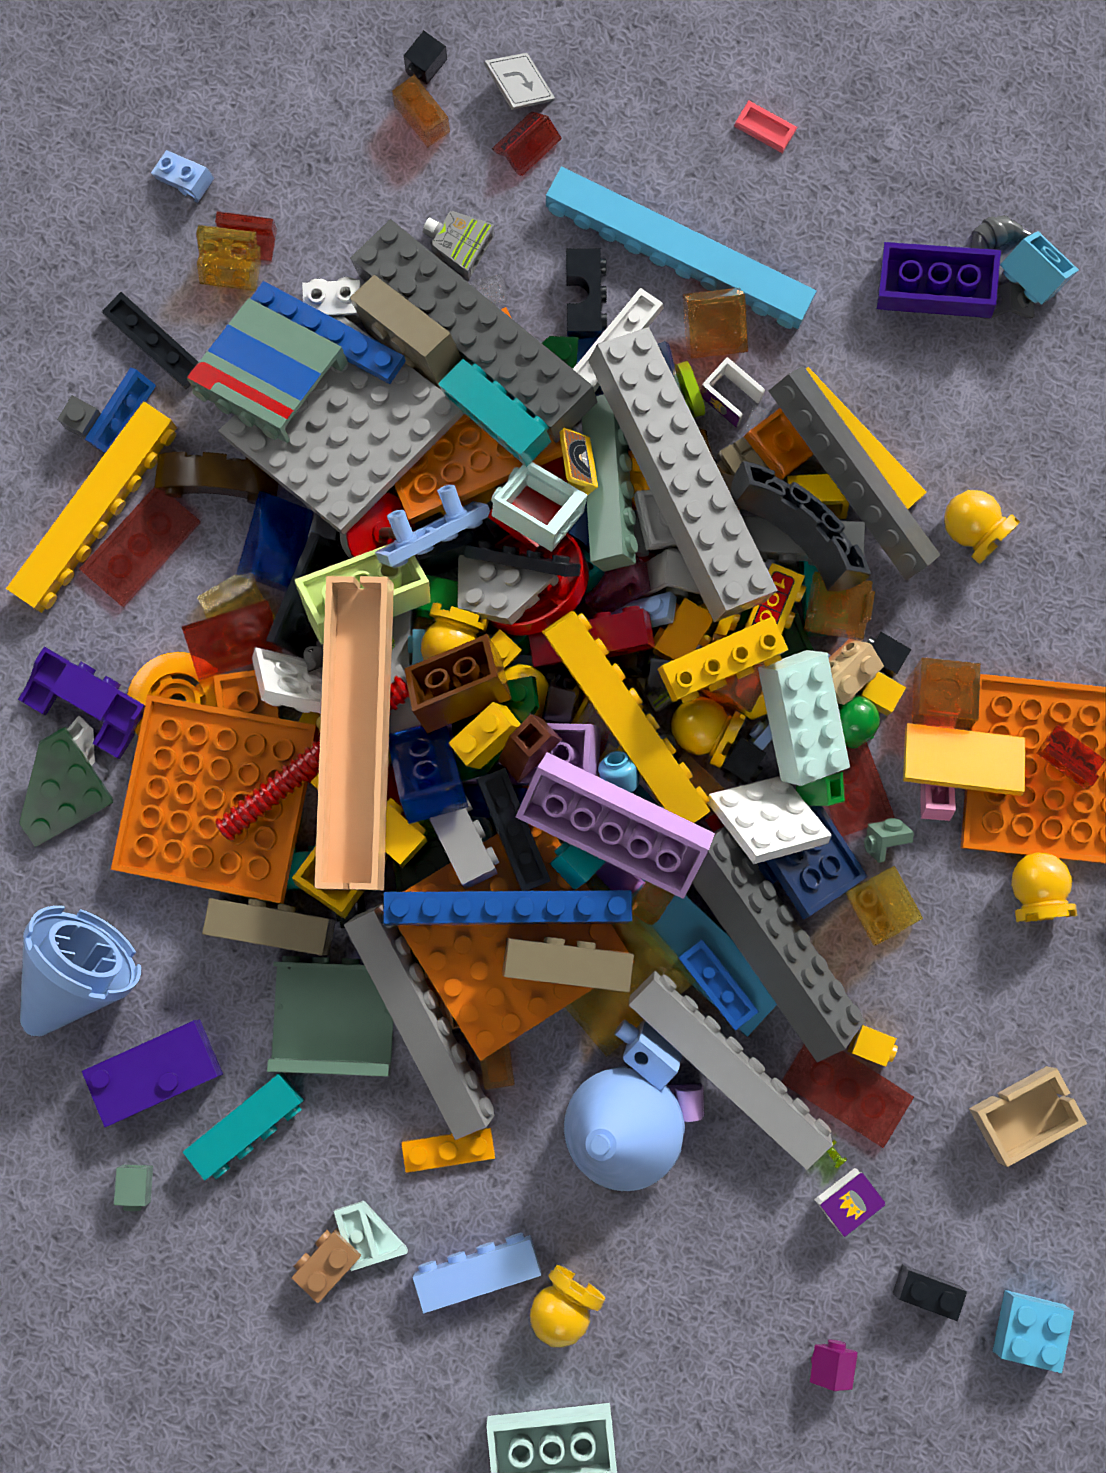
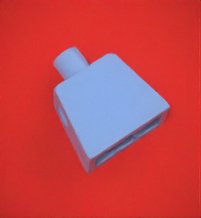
(649, 1053)

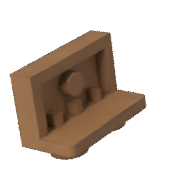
(326, 1266)

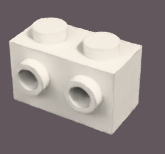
(332, 297)

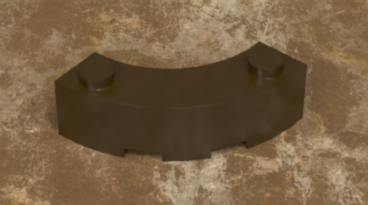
(211, 474)

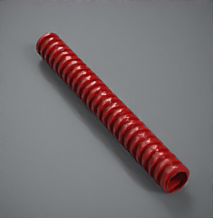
(287, 780)

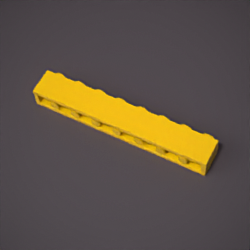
(93, 507)
(624, 717)

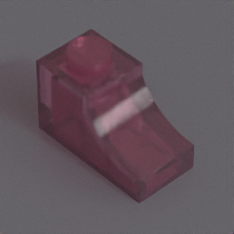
(619, 587)

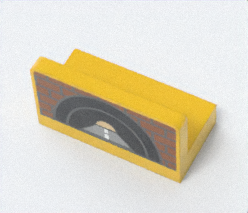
(578, 460)

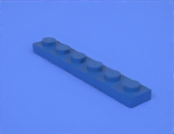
(357, 347)

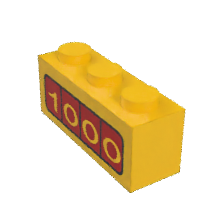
(780, 603)

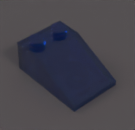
(274, 541)
(426, 773)

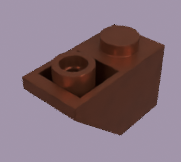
(528, 747)

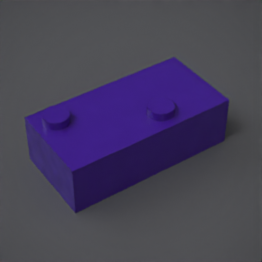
(938, 279)
(152, 1072)

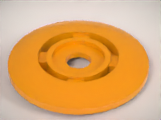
(157, 680)

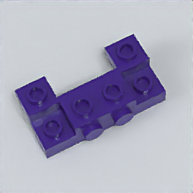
(59, 677)

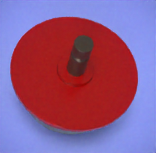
(372, 528)

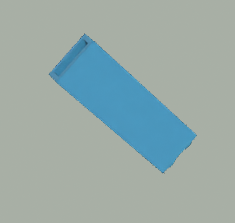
(685, 925)

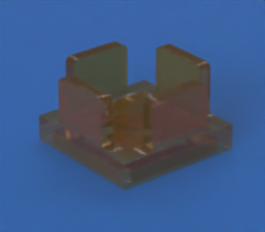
(839, 612)

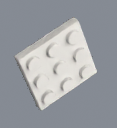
(287, 682)
(768, 819)

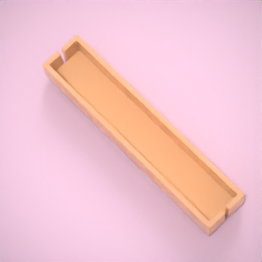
(354, 733)

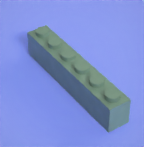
(610, 504)

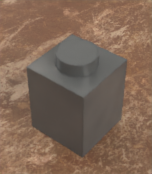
(78, 416)

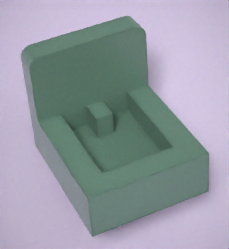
(886, 834)

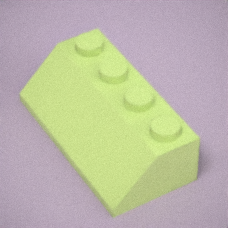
(409, 582)

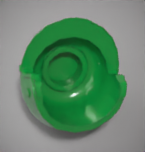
(859, 721)

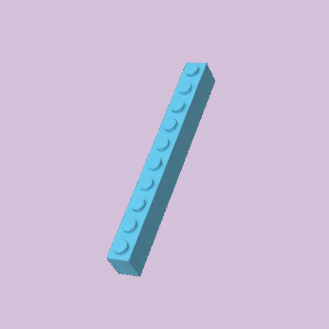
(678, 247)

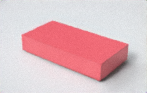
(765, 126)

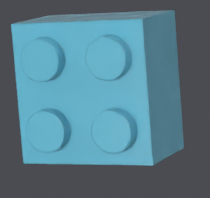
(1038, 268)
(1033, 1331)

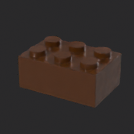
(457, 683)

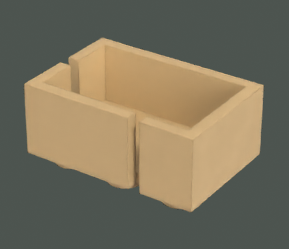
(1027, 1116)

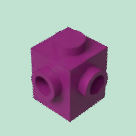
(833, 1366)

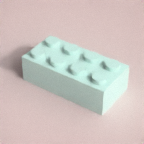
(804, 717)
(553, 1441)

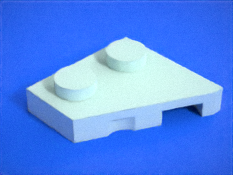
(368, 1235)

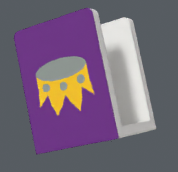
(740, 379)
(850, 1202)

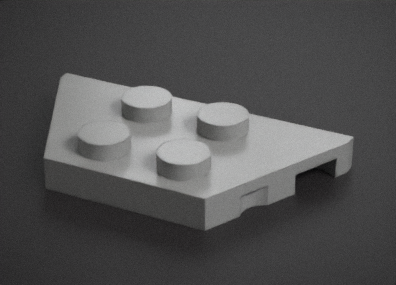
(499, 590)

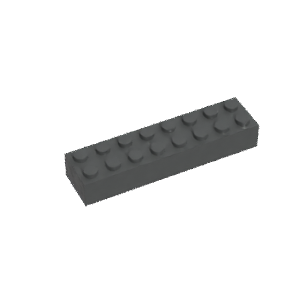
(776, 948)

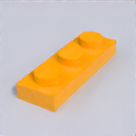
(446, 1151)

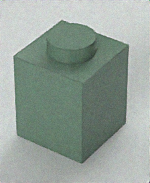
(133, 1186)

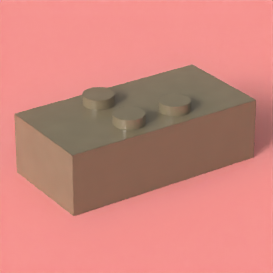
(406, 330)
(268, 926)
(567, 964)

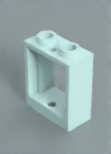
(550, 486)

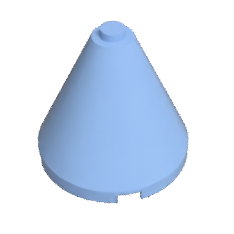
(71, 968)
(623, 1129)

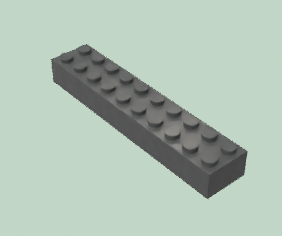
(478, 328)

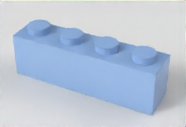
(476, 1273)

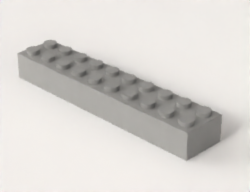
(681, 474)

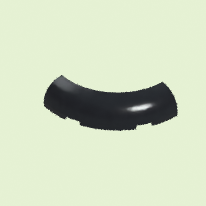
(805, 521)

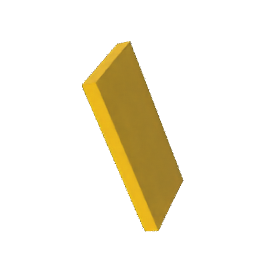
(964, 759)

